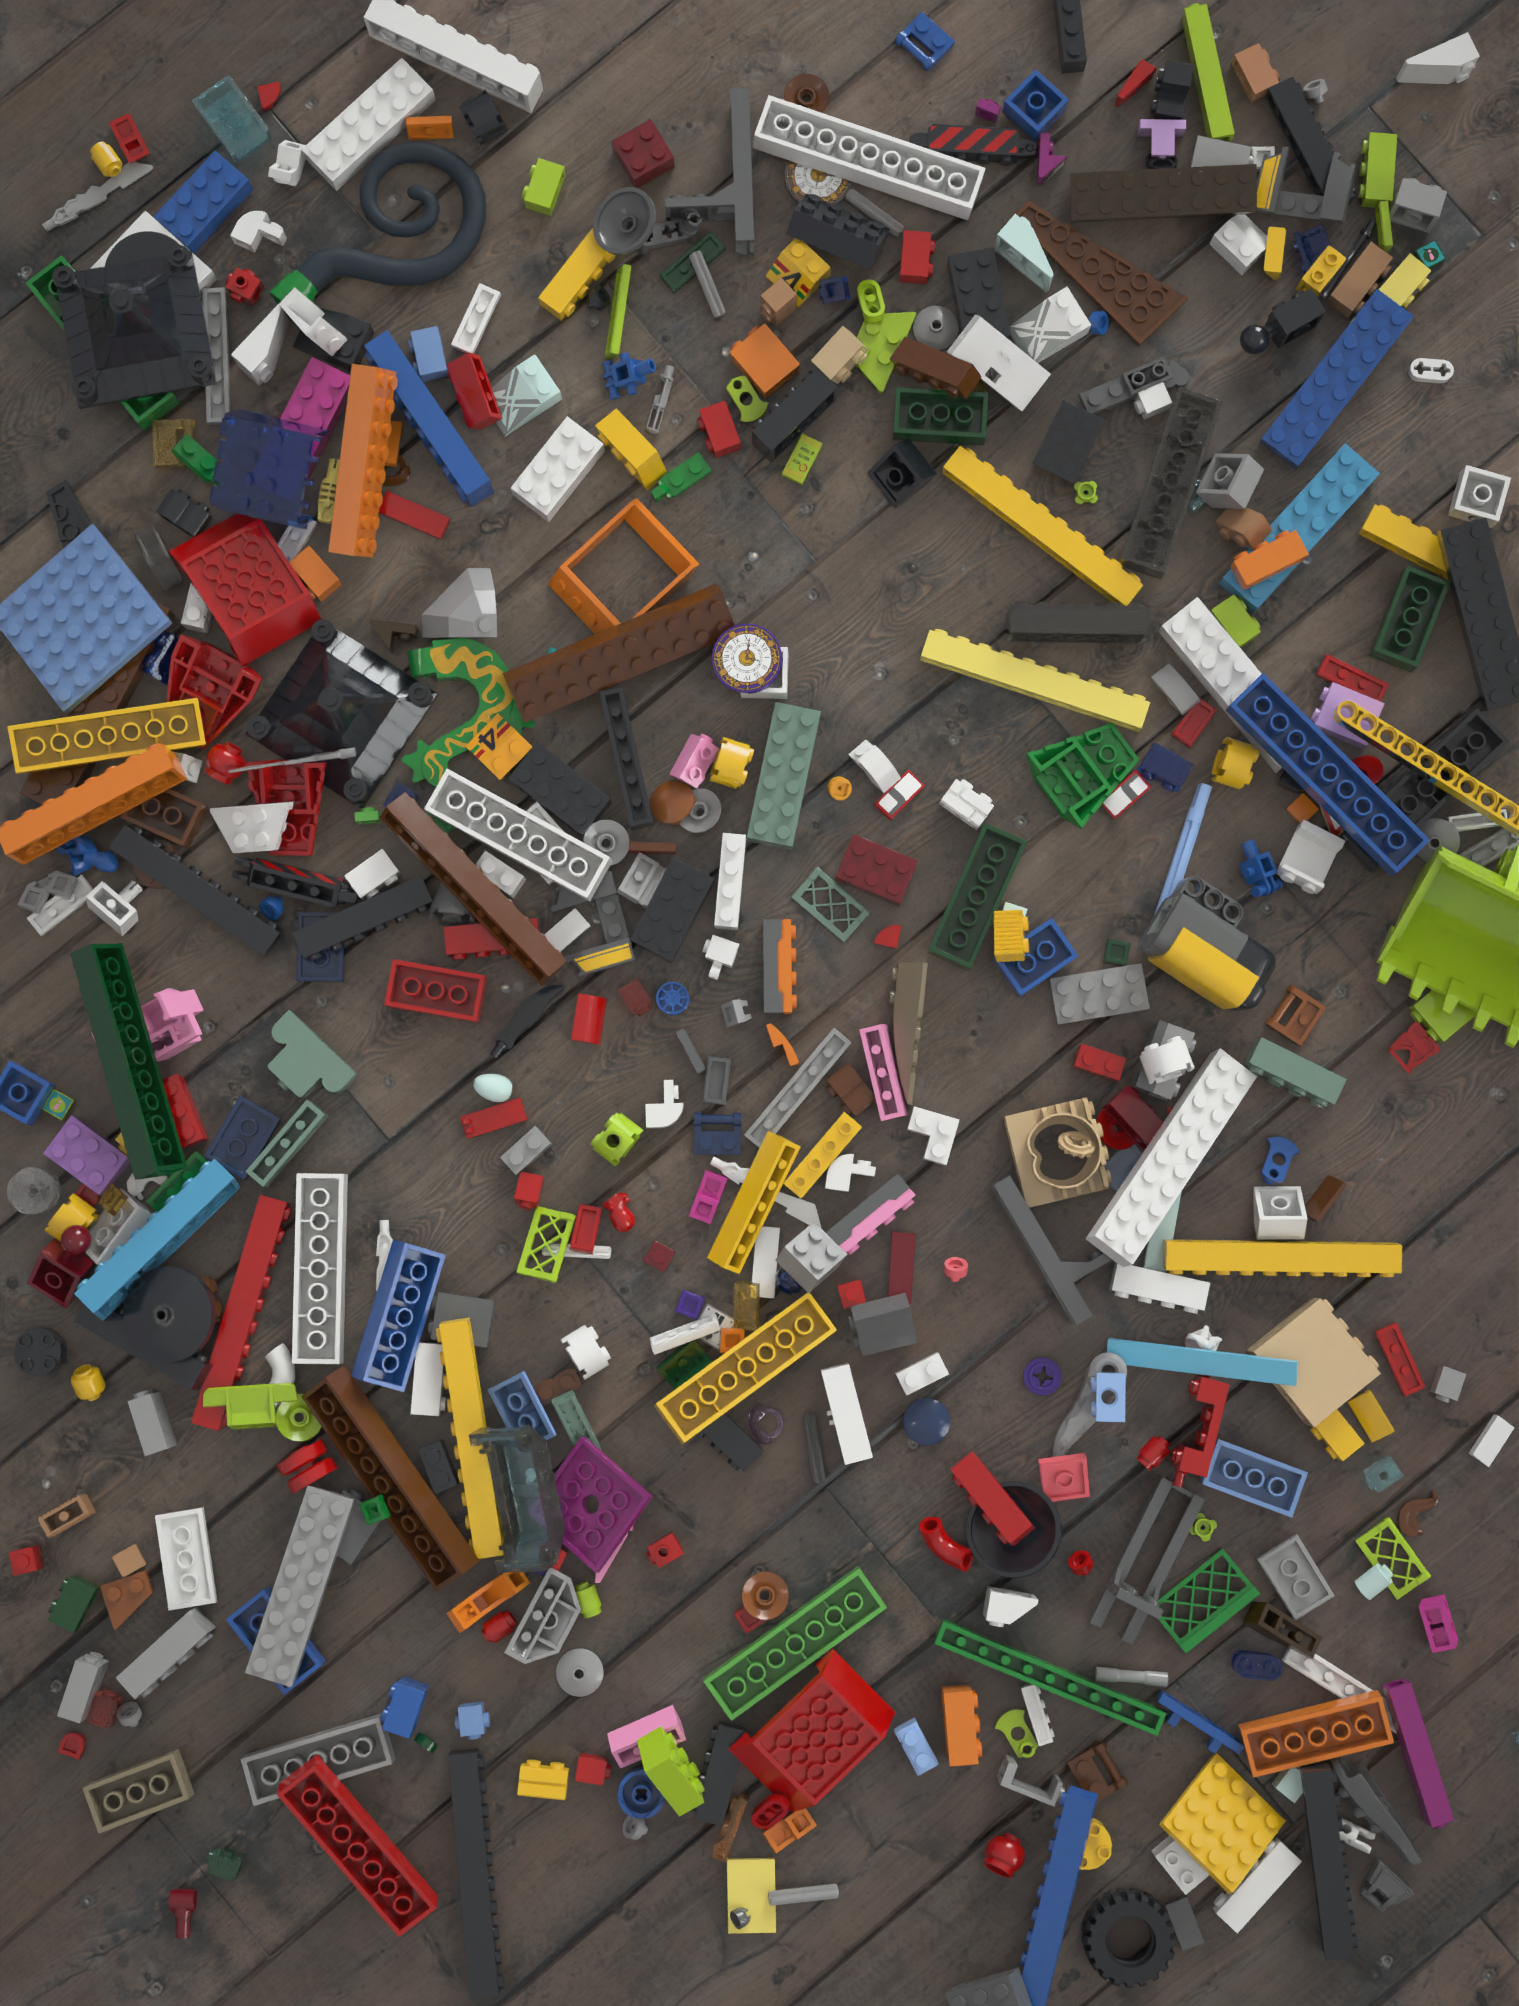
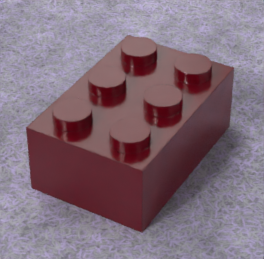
(876, 870)

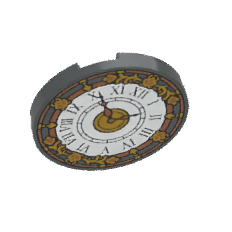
(804, 179)

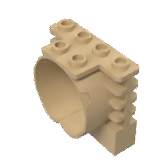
(1034, 1185)

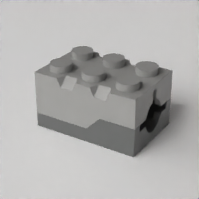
(1160, 1033)

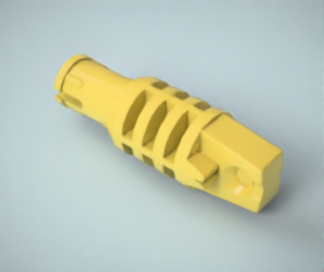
(327, 493)

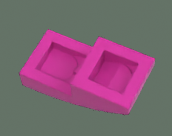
(708, 1196)

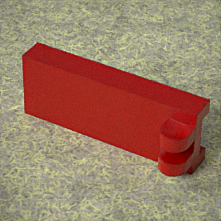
(493, 1118)

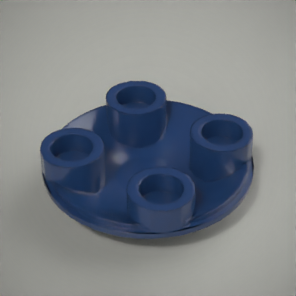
(926, 1421)

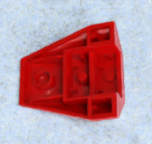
(215, 679)

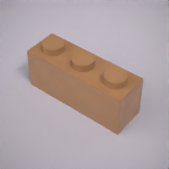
(1360, 280)

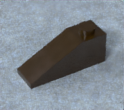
(1282, 1628)

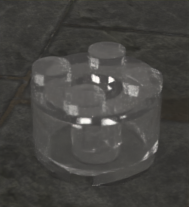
(34, 1178)

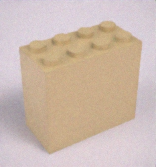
(1329, 1360)

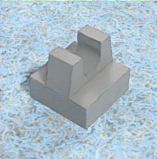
(734, 1013)

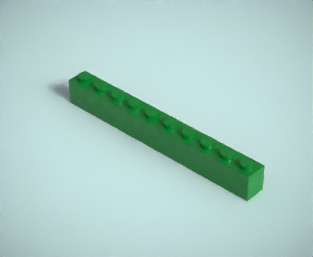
(1049, 1677)

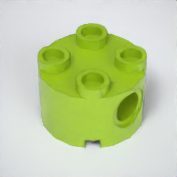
(626, 1131)

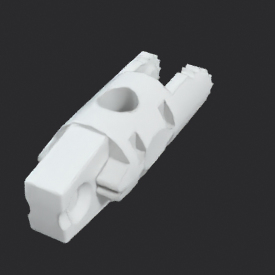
(1351, 1833)

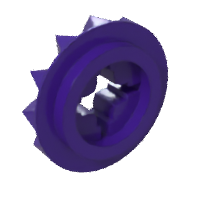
(1051, 1369)

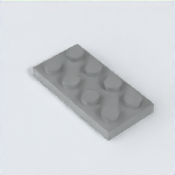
(1099, 994)

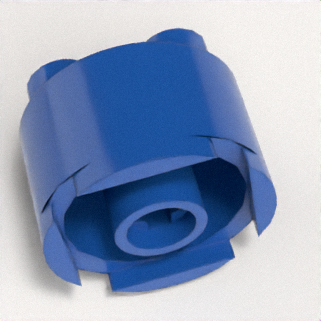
(636, 1805)

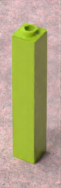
(1207, 72)

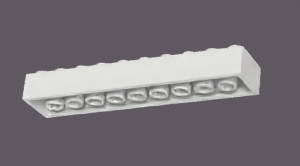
(868, 157)
(1171, 1158)

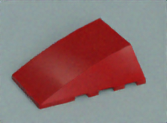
(291, 783)

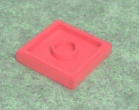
(1064, 1477)

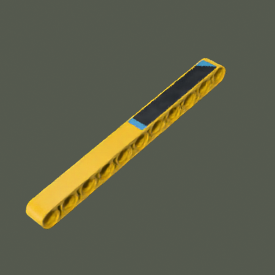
(1437, 763)

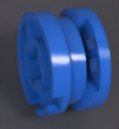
(672, 998)

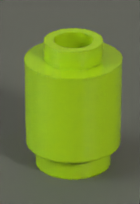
(588, 1599)

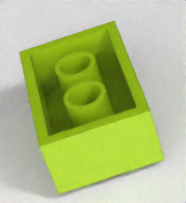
(671, 1770)

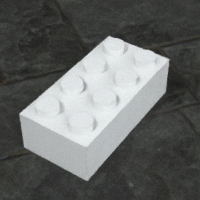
(558, 469)

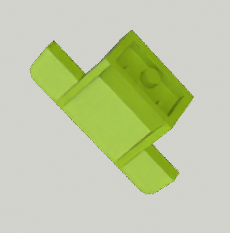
(250, 1404)

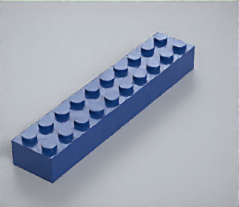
(1327, 775)

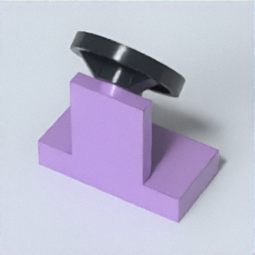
(1162, 140)

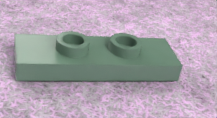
(574, 1418)

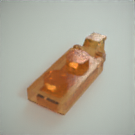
(730, 1829)

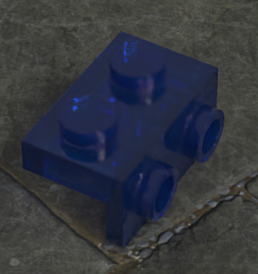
(1311, 245)
(158, 661)

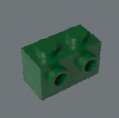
(73, 1603)

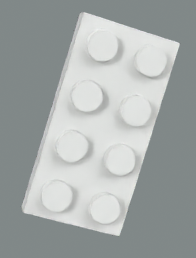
(186, 1558)

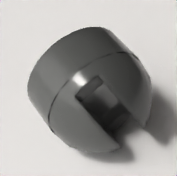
(739, 1917)

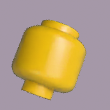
(88, 1382)

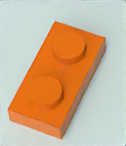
(429, 127)

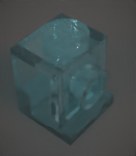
(1384, 1464)

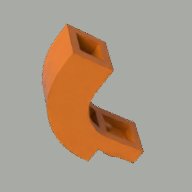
(486, 1599)

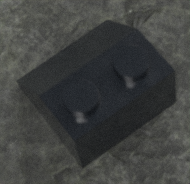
(901, 472)

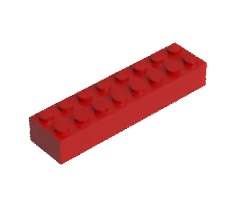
(357, 1845)

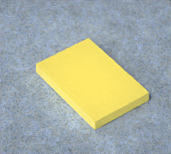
(748, 1887)

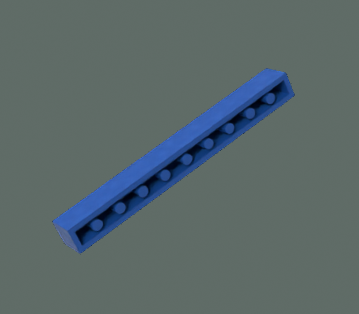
(1057, 1892)

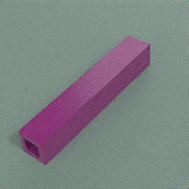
(1417, 1753)

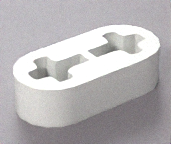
(1431, 365)

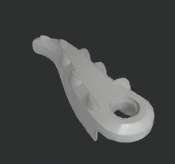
(1079, 1416)

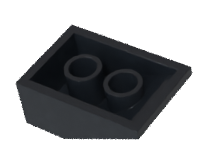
(351, 352)

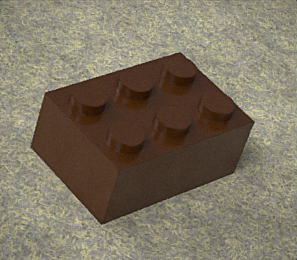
(169, 817)

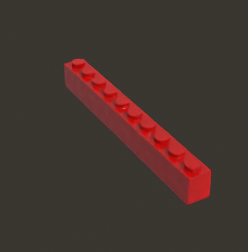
(243, 1305)

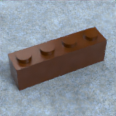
(935, 368)

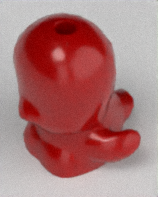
(620, 1215)

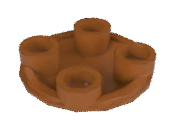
(672, 801)

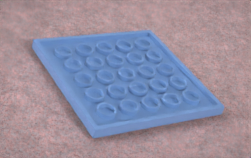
(80, 619)

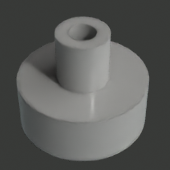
(1315, 90)
(129, 1714)
(634, 1828)

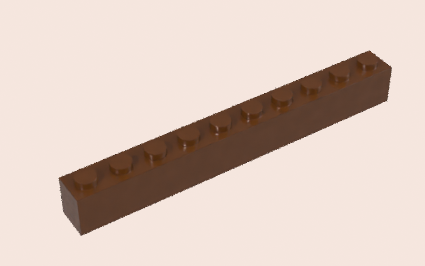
(473, 888)

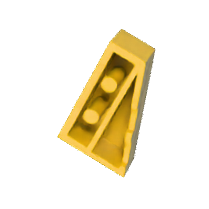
(631, 448)

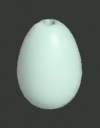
(493, 1087)

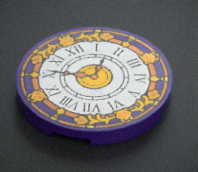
(747, 658)

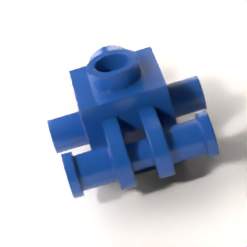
(626, 374)
(1259, 870)

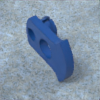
(1286, 1149)

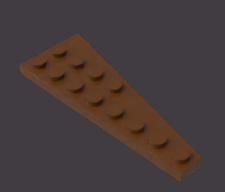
(1124, 292)

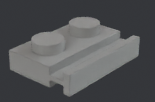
(641, 880)

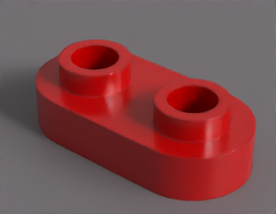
(770, 1811)

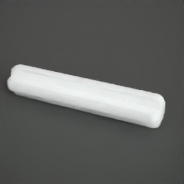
(600, 1252)

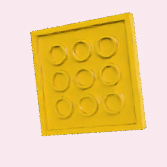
(1222, 1823)

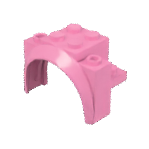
(172, 1022)

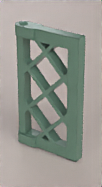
(812, 908)

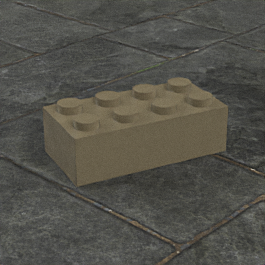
(138, 1791)

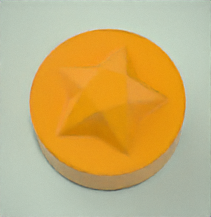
(839, 788)

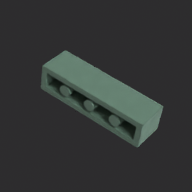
(287, 1143)

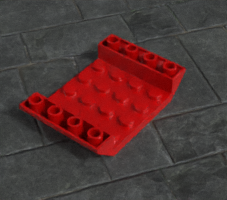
(247, 586)
(817, 1735)

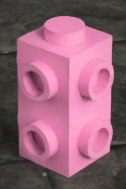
(694, 760)

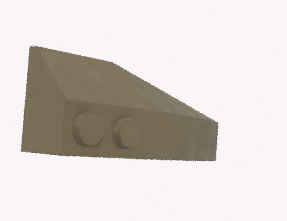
(907, 1014)

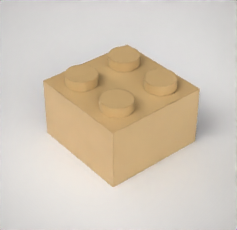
(840, 355)

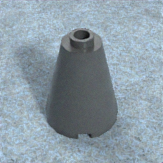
(448, 909)

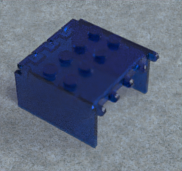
(264, 467)

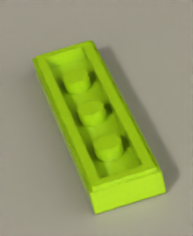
(617, 312)

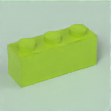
(1377, 169)

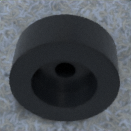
(598, 298)

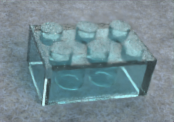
(232, 119)

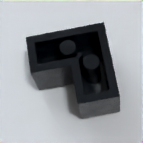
(1172, 88)

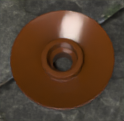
(807, 86)

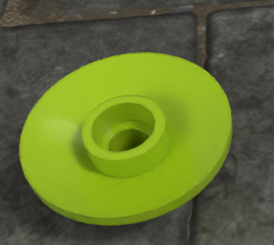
(290, 1427)

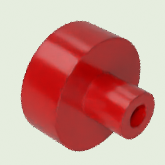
(1080, 1563)

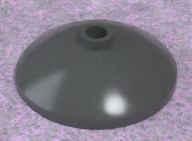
(616, 216)

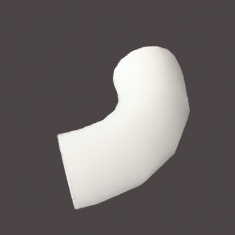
(282, 1368)

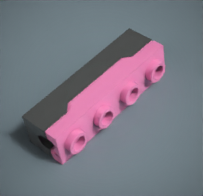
(871, 1213)

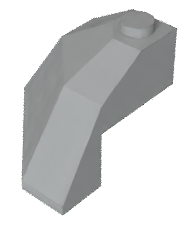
(464, 608)

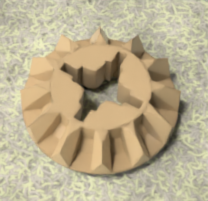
(1076, 1144)

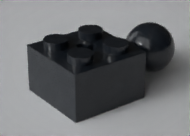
(1284, 323)

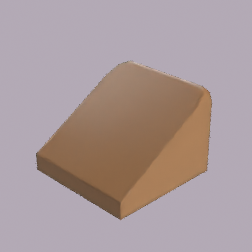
(129, 1560)

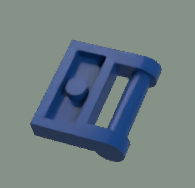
(929, 36)

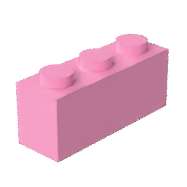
(624, 1739)

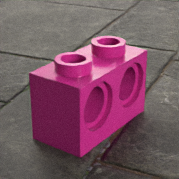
(1438, 1623)

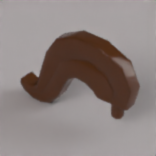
(1408, 1512)

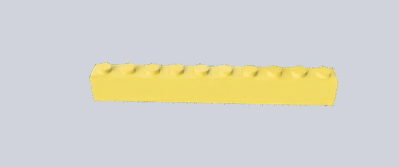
(1034, 680)

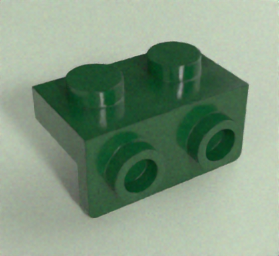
(684, 1364)

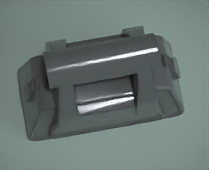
(1388, 1884)

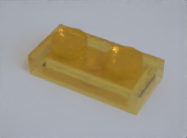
(746, 1305)

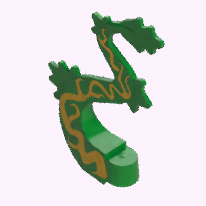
(482, 669)

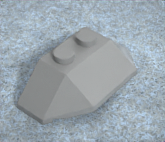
(546, 1619)

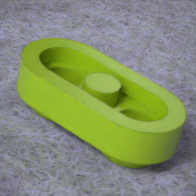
(872, 302)

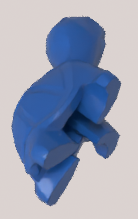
(85, 854)

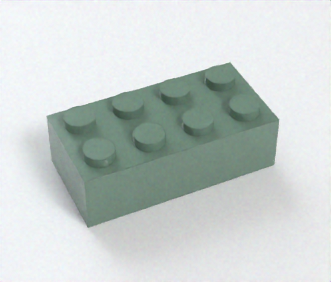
(1294, 1073)

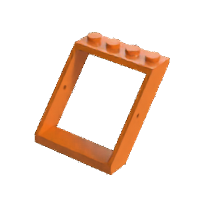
(585, 603)

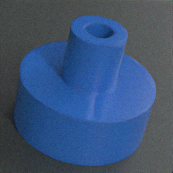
(1099, 322)
(272, 907)

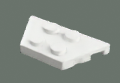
(252, 826)

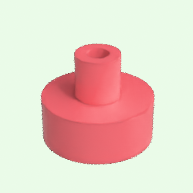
(955, 1268)

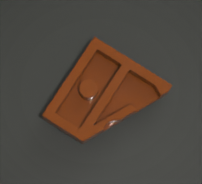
(126, 1596)

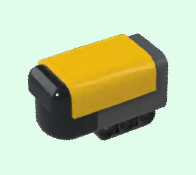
(1205, 948)

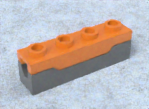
(778, 966)

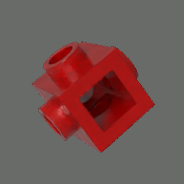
(244, 286)

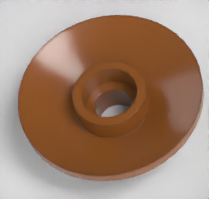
(777, 1595)

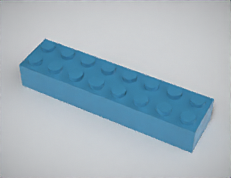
(1311, 515)
(158, 1238)

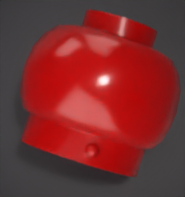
(224, 758)
(1004, 1855)

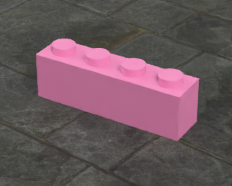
(883, 1072)

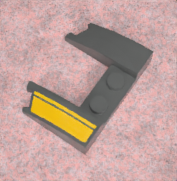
(1326, 208)
(618, 948)

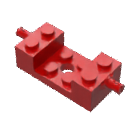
(1198, 1459)

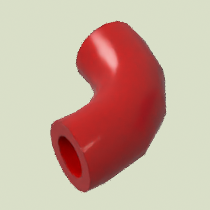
(944, 1546)

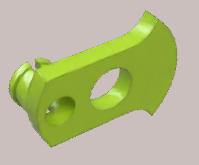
(755, 408)
(1015, 1718)

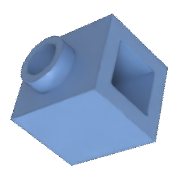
(472, 1720)

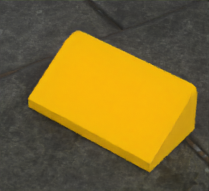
(1274, 252)
(1370, 1416)

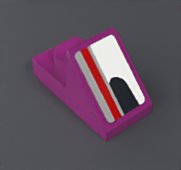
(1047, 162)

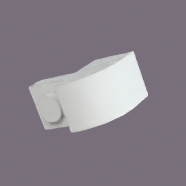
(288, 163)
(253, 227)
(875, 765)
(667, 1113)
(841, 1169)

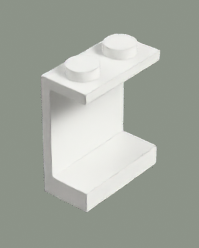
(310, 321)
(1309, 857)

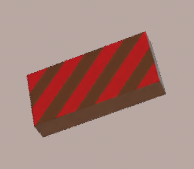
(666, 848)

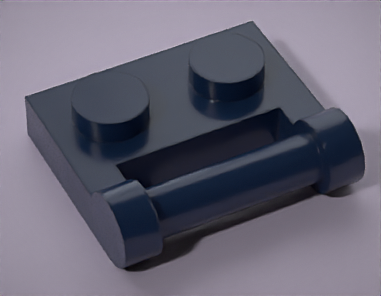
(717, 1141)

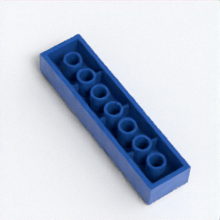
(1336, 379)
(431, 422)

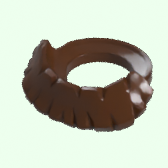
(401, 476)

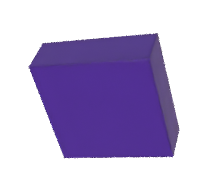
(690, 1304)

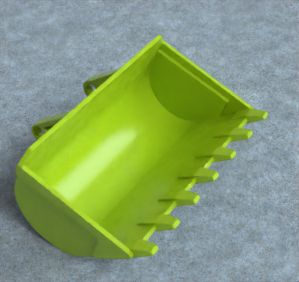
(1461, 937)

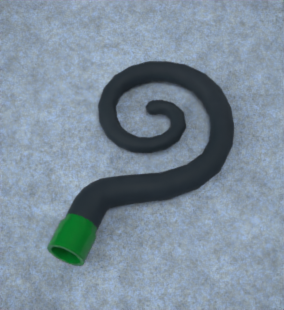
(336, 261)

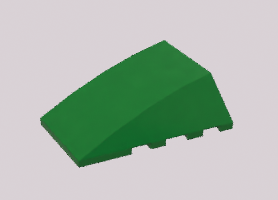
(1082, 771)

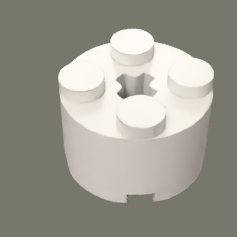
(1166, 1061)
(585, 1351)

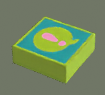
(58, 1104)

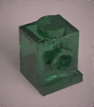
(225, 1863)

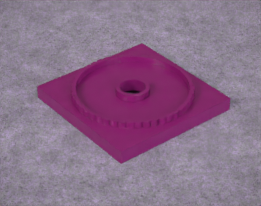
(620, 1499)

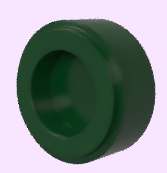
(426, 1742)

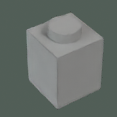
(1447, 1384)

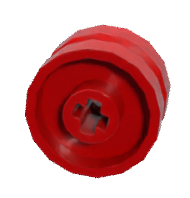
(306, 1465)

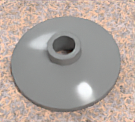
(936, 338)
(707, 802)
(1443, 831)
(614, 833)
(585, 1661)

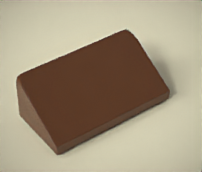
(1324, 1198)

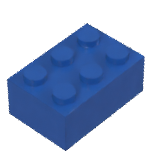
(1047, 954)

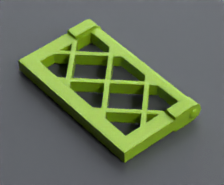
(527, 1251)
(1372, 1557)

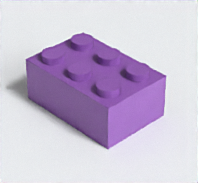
(87, 1155)

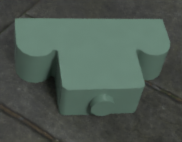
(307, 1059)

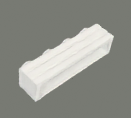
(1473, 821)
(1036, 1713)

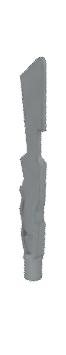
(96, 195)
(341, 753)

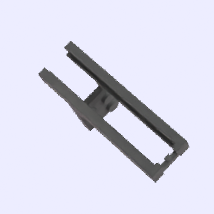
(736, 199)
(1058, 1274)
(1115, 1585)

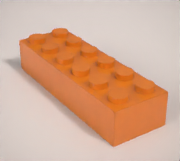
(1316, 1733)

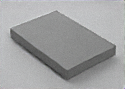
(1295, 1577)

